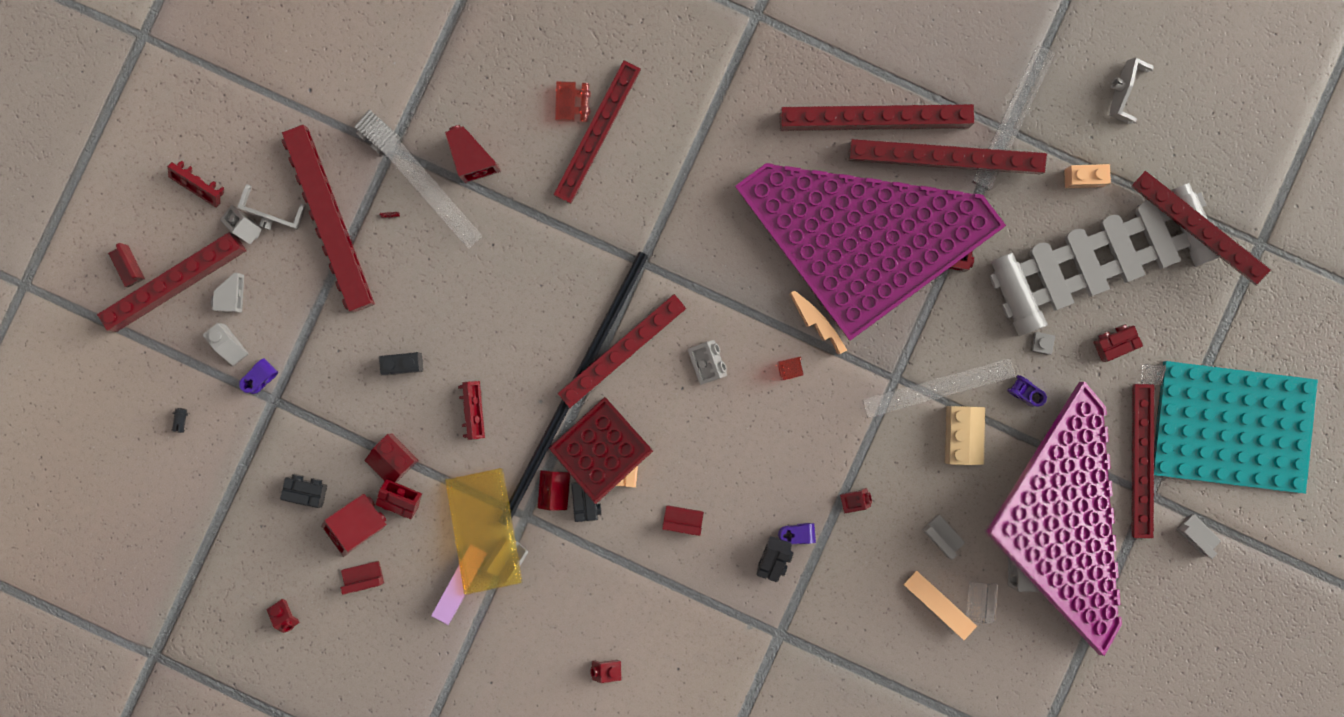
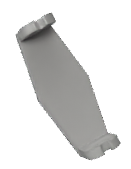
(1123, 88)
(267, 220)

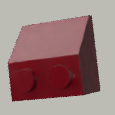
(390, 459)

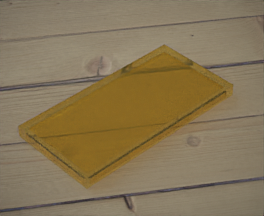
(483, 531)

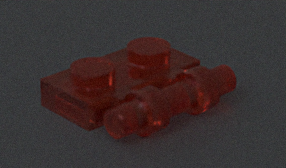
(565, 101)

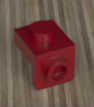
(282, 617)
(606, 671)

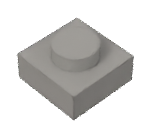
(1043, 343)

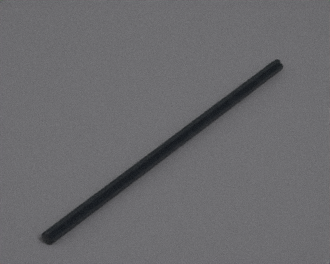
(587, 360)

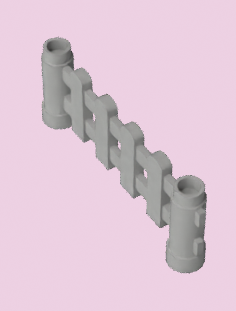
(1023, 304)

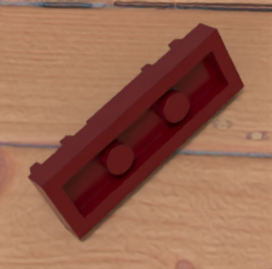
(194, 183)
(472, 410)

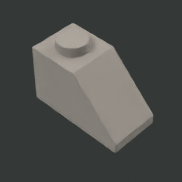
(241, 224)
(229, 295)
(225, 343)

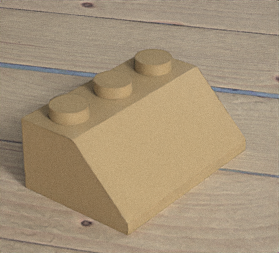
(965, 435)

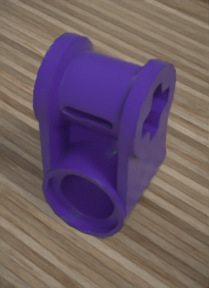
(260, 375)
(1024, 390)
(801, 533)

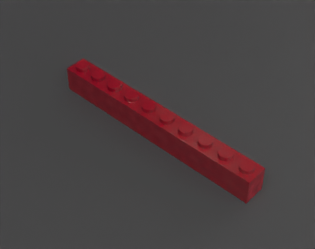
(876, 117)
(947, 157)
(327, 218)

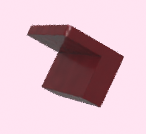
(126, 265)
(553, 490)
(683, 520)
(361, 577)

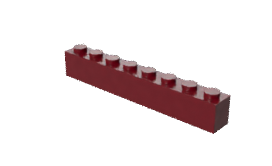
(171, 282)

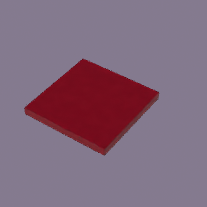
(600, 450)

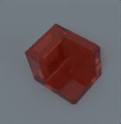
(790, 368)

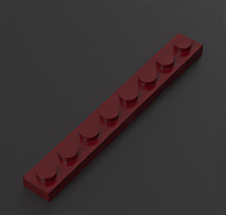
(597, 132)
(1201, 228)
(621, 350)
(1142, 460)

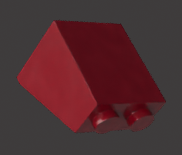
(469, 156)
(354, 524)

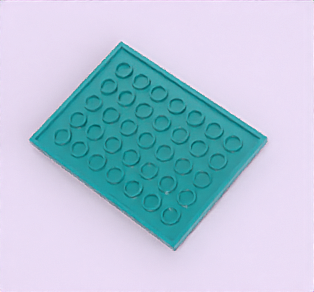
(1234, 427)

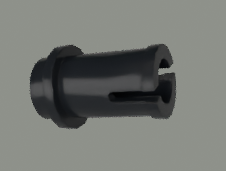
(179, 420)

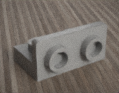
(707, 362)

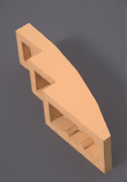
(812, 316)
(940, 605)

